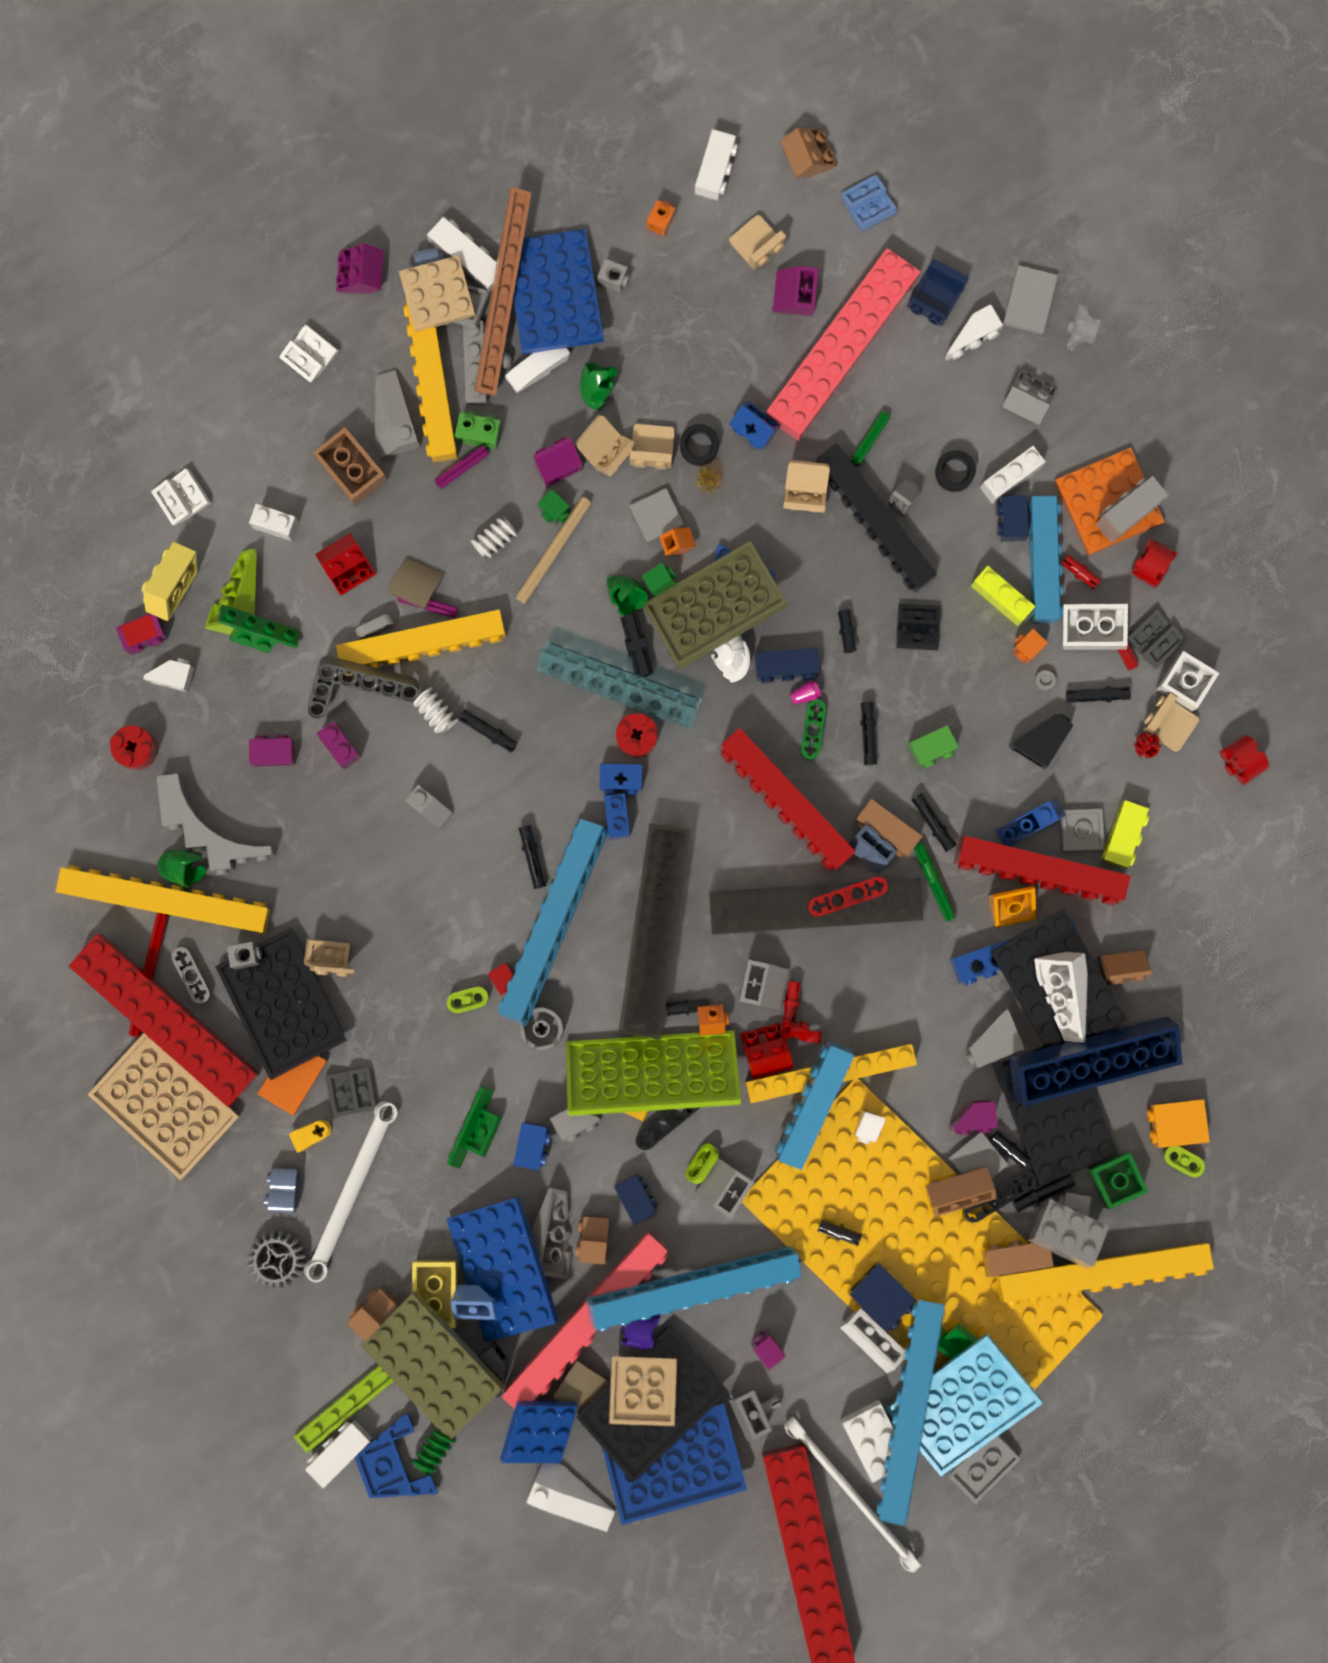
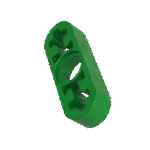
(821, 715)

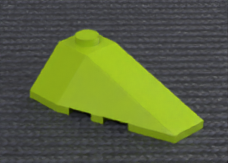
(238, 592)

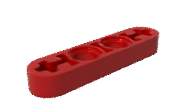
(847, 896)

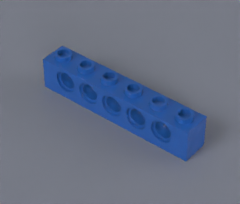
(963, 963)

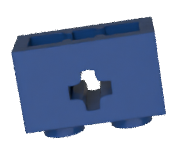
(764, 427)
(610, 772)
(617, 816)

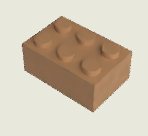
(350, 466)

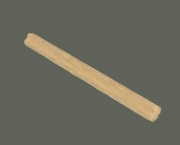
(553, 550)

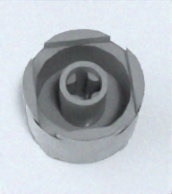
(552, 1035)

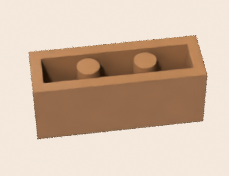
(889, 828)
(960, 1191)
(1015, 1258)

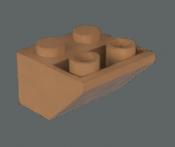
(808, 152)
(1124, 965)

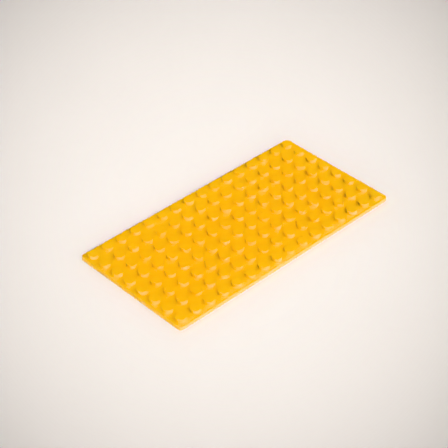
(936, 1259)

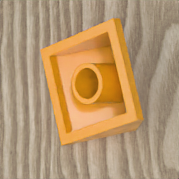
(1013, 906)

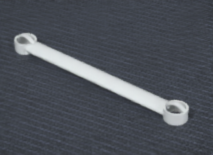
(350, 1191)
(904, 1554)

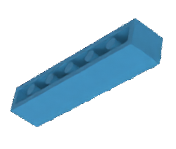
(1044, 559)
(814, 1104)

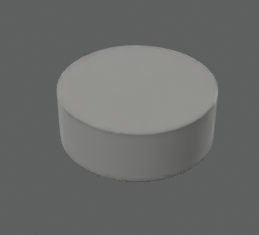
(1045, 680)

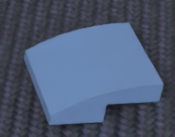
(868, 203)

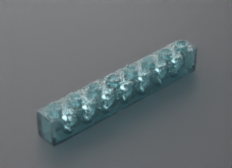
(651, 697)

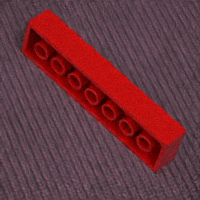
(786, 800)
(1042, 870)

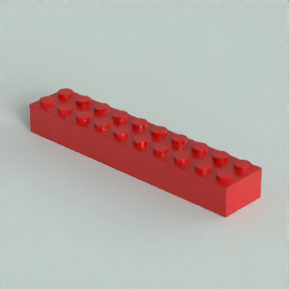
(164, 1019)
(808, 1555)

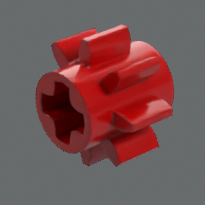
(1147, 745)

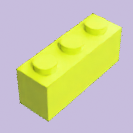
(1002, 596)
(1125, 835)

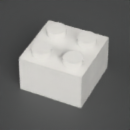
(1188, 681)

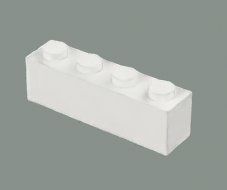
(474, 259)

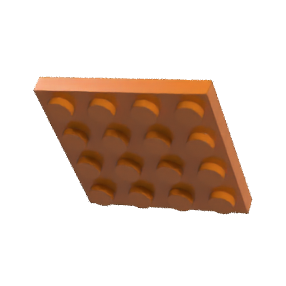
(1097, 487)

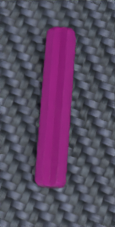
(461, 467)
(437, 607)

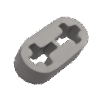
(375, 626)

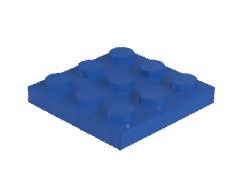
(538, 1432)

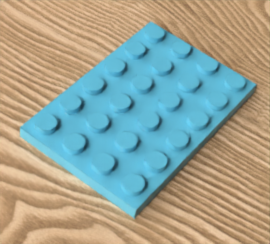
(972, 1404)

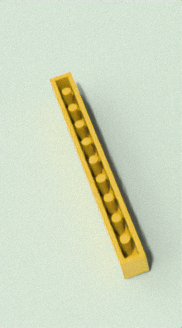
(163, 900)
(1106, 1272)

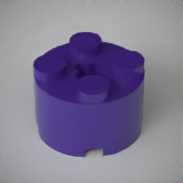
(639, 1333)

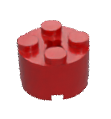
(1153, 563)
(641, 724)
(122, 743)
(1244, 759)

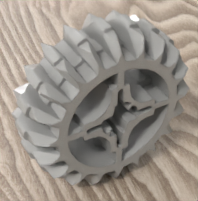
(280, 1269)

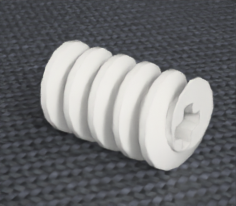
(494, 537)
(434, 711)

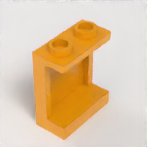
(1178, 1123)

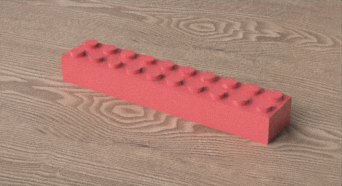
(843, 344)
(578, 1330)

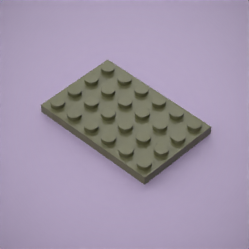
(715, 605)
(432, 1365)

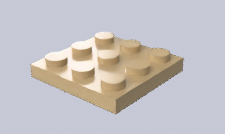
(437, 293)
(643, 1391)

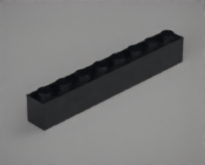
(876, 519)

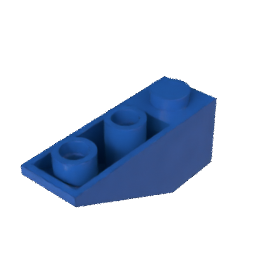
(1030, 822)

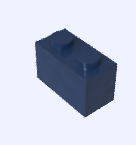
(1013, 518)
(635, 1198)

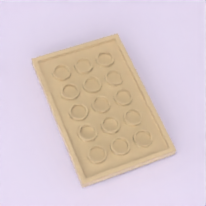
(163, 1106)

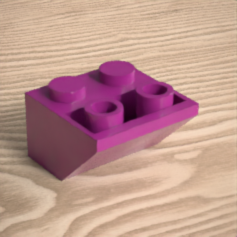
(359, 269)
(795, 290)
(557, 461)
(975, 1115)

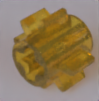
(704, 476)

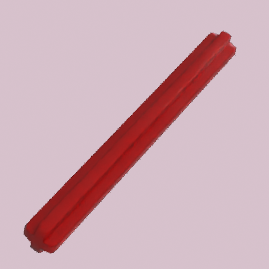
(152, 956)

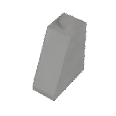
(995, 1041)

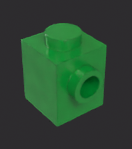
(553, 508)
(660, 579)

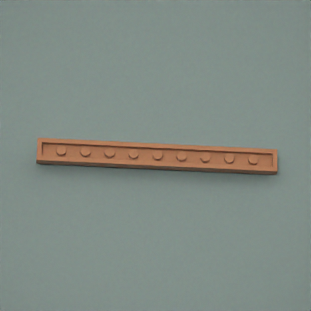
(502, 291)

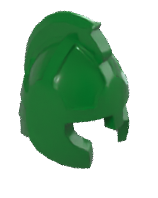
(596, 384)
(626, 594)
(177, 867)

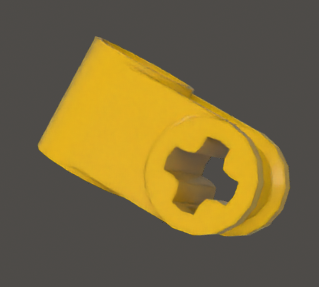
(308, 1136)

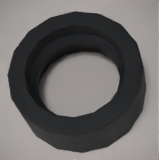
(706, 430)
(955, 455)

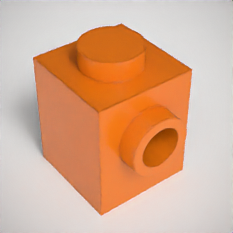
(661, 218)
(677, 541)
(1028, 646)
(712, 1019)

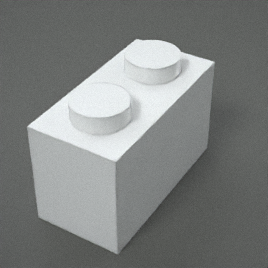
(274, 522)

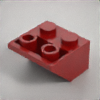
(345, 564)
(766, 1051)

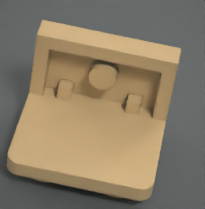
(757, 242)
(604, 446)
(652, 446)
(806, 486)
(1170, 722)
(327, 957)

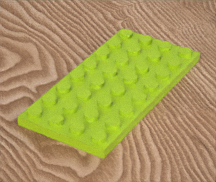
(652, 1073)

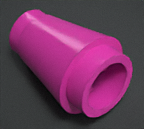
(806, 693)

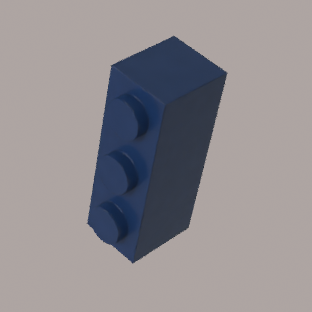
(787, 665)

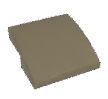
(415, 583)
(581, 1386)

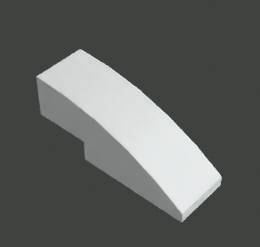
(536, 367)

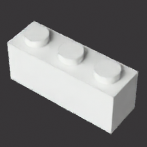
(716, 165)
(1012, 474)
(873, 1340)
(337, 1453)

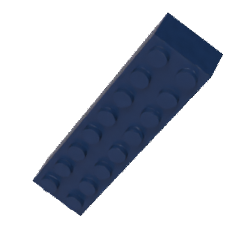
(1096, 1062)

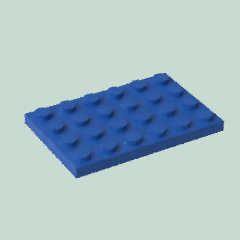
(556, 293)
(503, 1260)
(692, 1471)

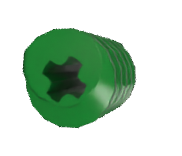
(436, 1449)

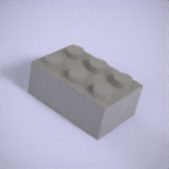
(1131, 508)
(1068, 1233)

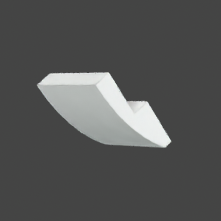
(309, 353)
(181, 497)

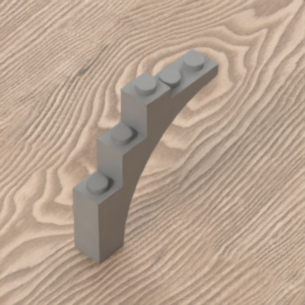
(178, 812)

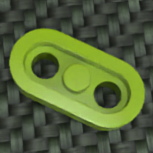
(468, 1000)
(1183, 1161)
(702, 1163)

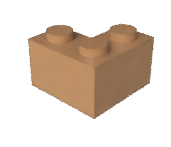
(594, 1239)
(370, 1317)

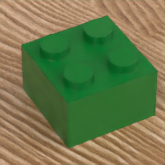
(1117, 1180)

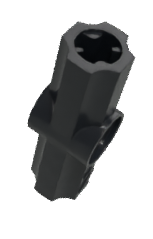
(636, 645)

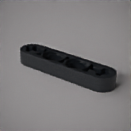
(671, 1122)
(1000, 1199)

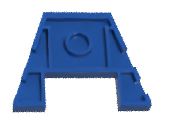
(384, 1469)

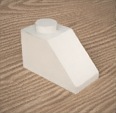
(172, 675)
(868, 1127)

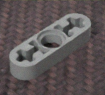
(192, 991)

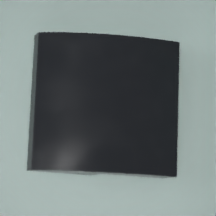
(918, 627)

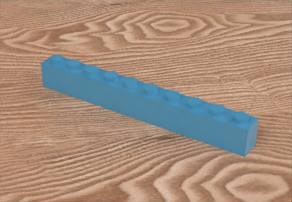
(552, 922)
(693, 1288)
(912, 1412)

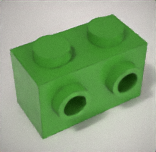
(478, 430)
(933, 746)

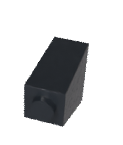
(1043, 741)

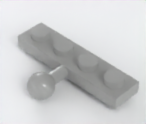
(472, 349)

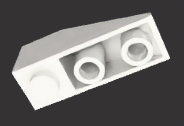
(981, 326)

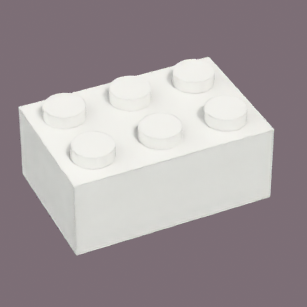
(1095, 626)
(870, 1434)

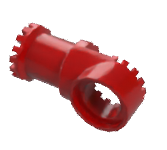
(800, 1031)

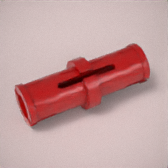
(1081, 571)
(791, 1001)

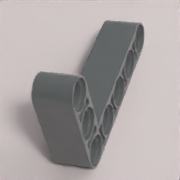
(357, 681)

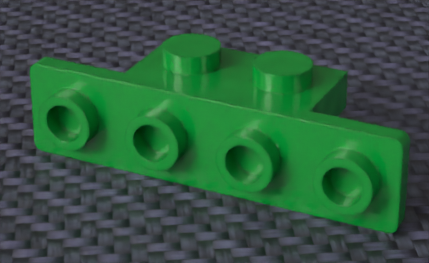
(257, 631)
(477, 1130)
(955, 1340)

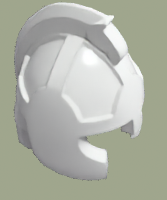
(733, 659)

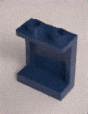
(937, 292)
(882, 1297)

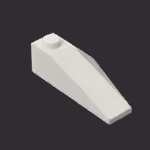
(1066, 989)
(567, 1496)

